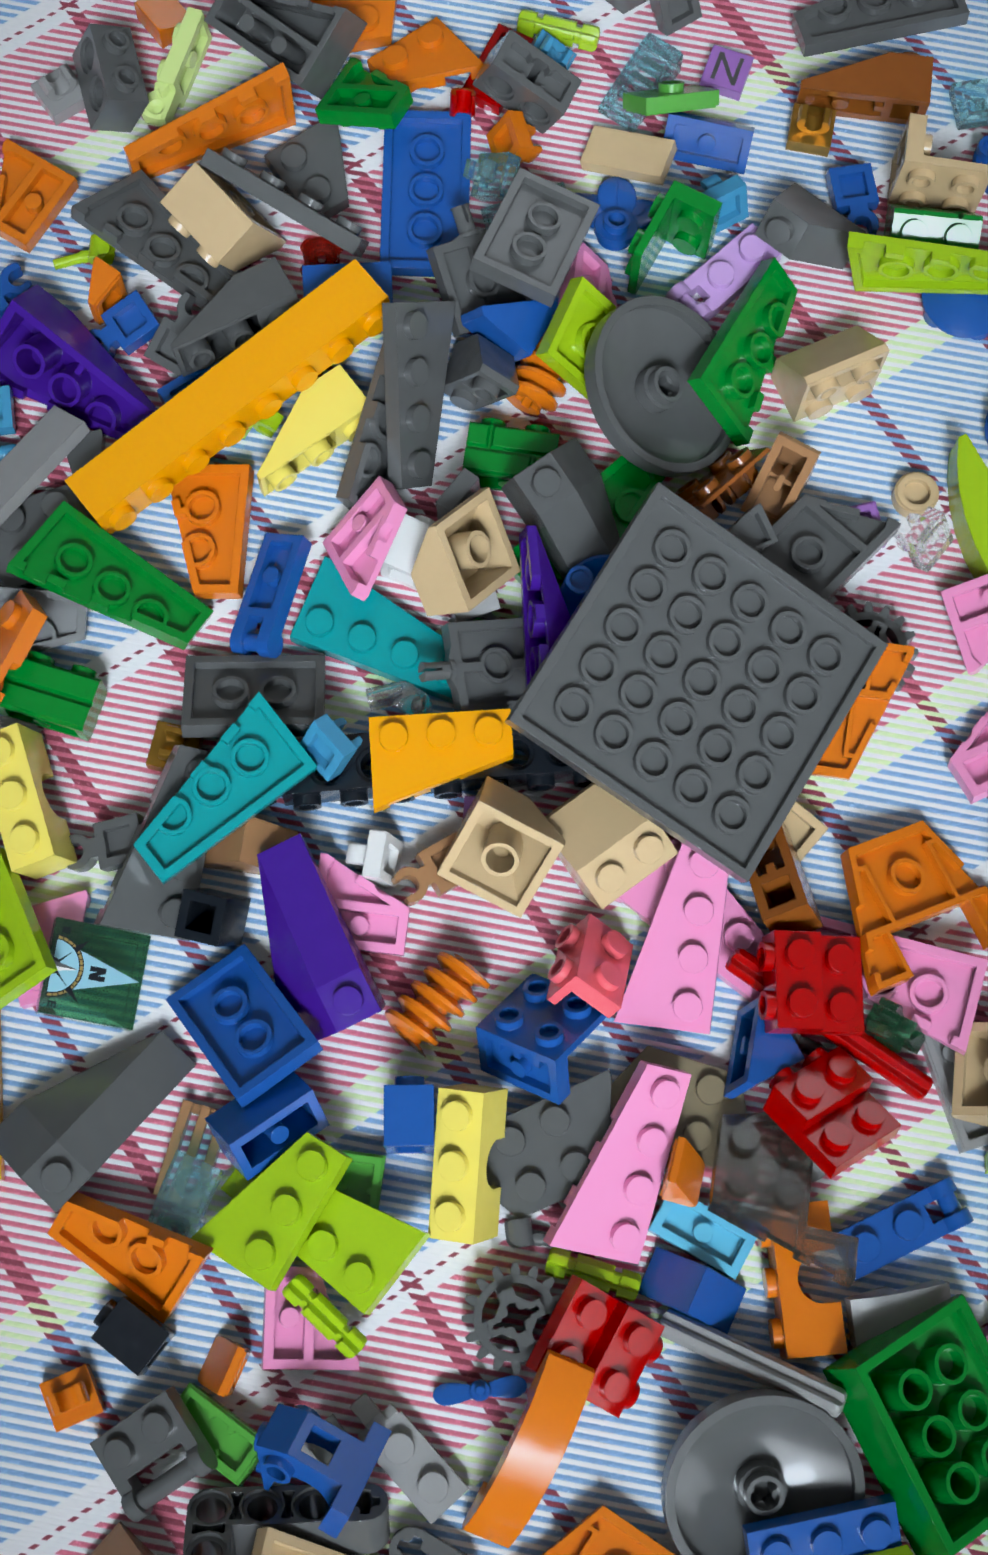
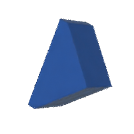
(511, 326)
(757, 1054)
(692, 1289)

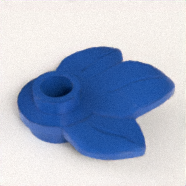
(618, 213)

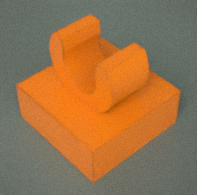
(514, 136)
(72, 1397)

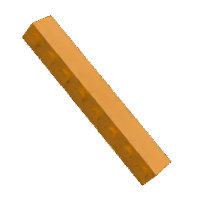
(230, 398)

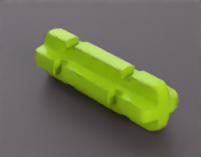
(560, 28)
(595, 1272)
(324, 1316)

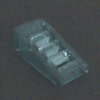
(653, 58)

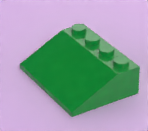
(924, 1422)

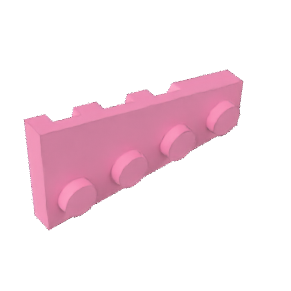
(680, 956)
(620, 1186)

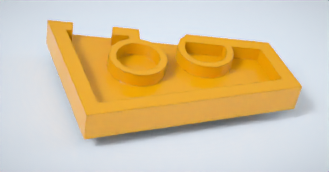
(432, 749)

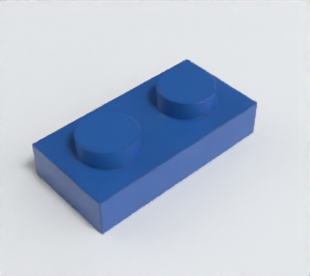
(709, 141)

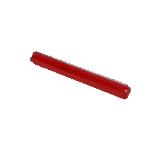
(862, 1047)

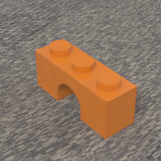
(800, 1325)

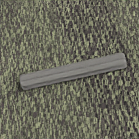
(752, 1362)

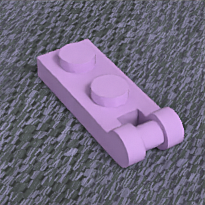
(724, 274)

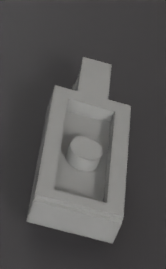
(412, 1460)

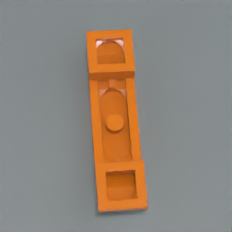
(532, 1452)

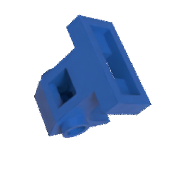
(341, 1482)

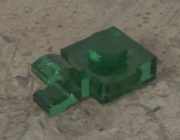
(893, 1028)

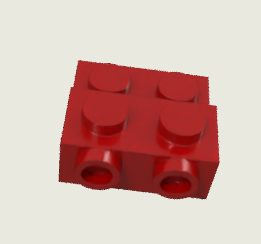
(811, 983)
(830, 1110)
(603, 1336)

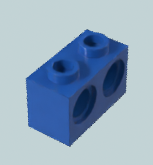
(409, 1116)

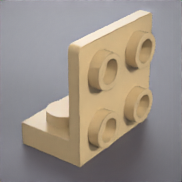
(932, 180)

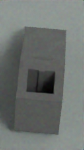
(234, 316)

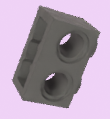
(110, 78)
(527, 81)

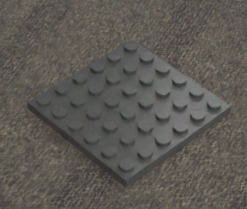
(697, 683)

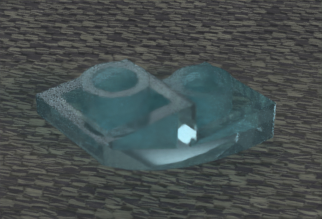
(185, 1194)

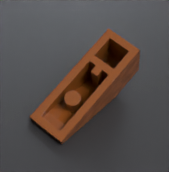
(873, 89)
(783, 889)

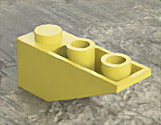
(316, 426)

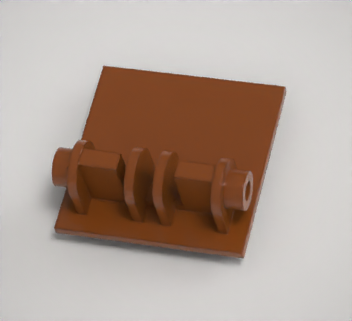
(725, 482)

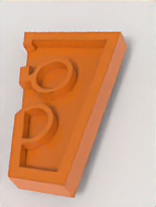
(214, 528)
(130, 1252)

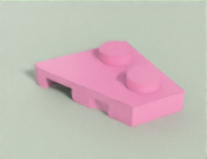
(372, 916)

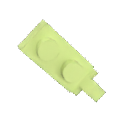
(179, 69)

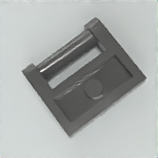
(144, 1439)

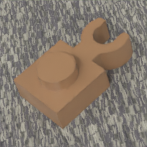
(426, 875)

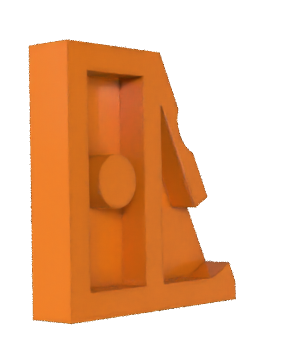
(426, 57)
(30, 195)

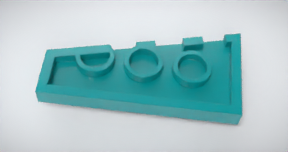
(368, 633)
(233, 784)

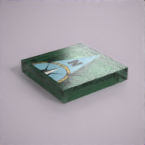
(95, 976)

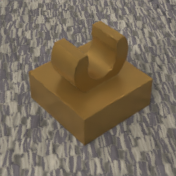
(811, 129)
(164, 738)

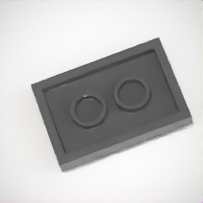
(534, 237)
(223, 686)

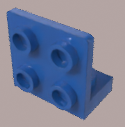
(531, 1038)

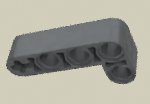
(228, 1519)

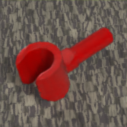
(462, 101)

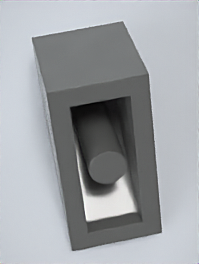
(806, 229)

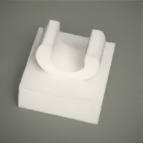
(378, 859)

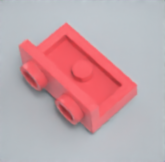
(591, 964)

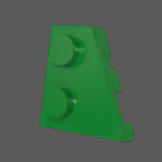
(364, 99)

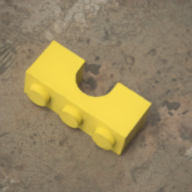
(31, 832)
(466, 1127)

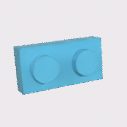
(703, 1236)

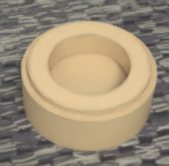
(914, 493)

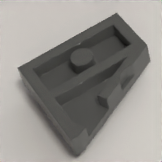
(313, 166)

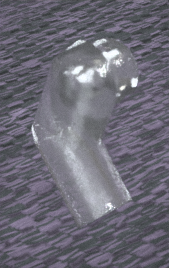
(399, 694)

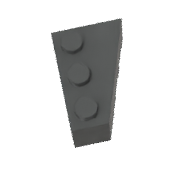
(301, 34)

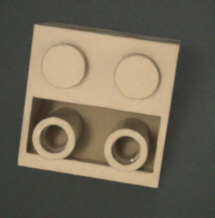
(829, 372)

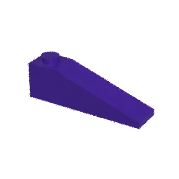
(61, 364)
(542, 601)
(311, 945)

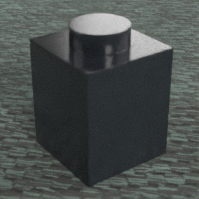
(212, 917)
(131, 1334)

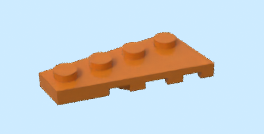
(228, 121)

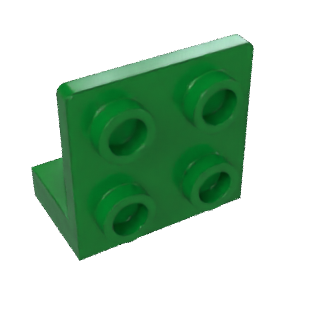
(679, 217)

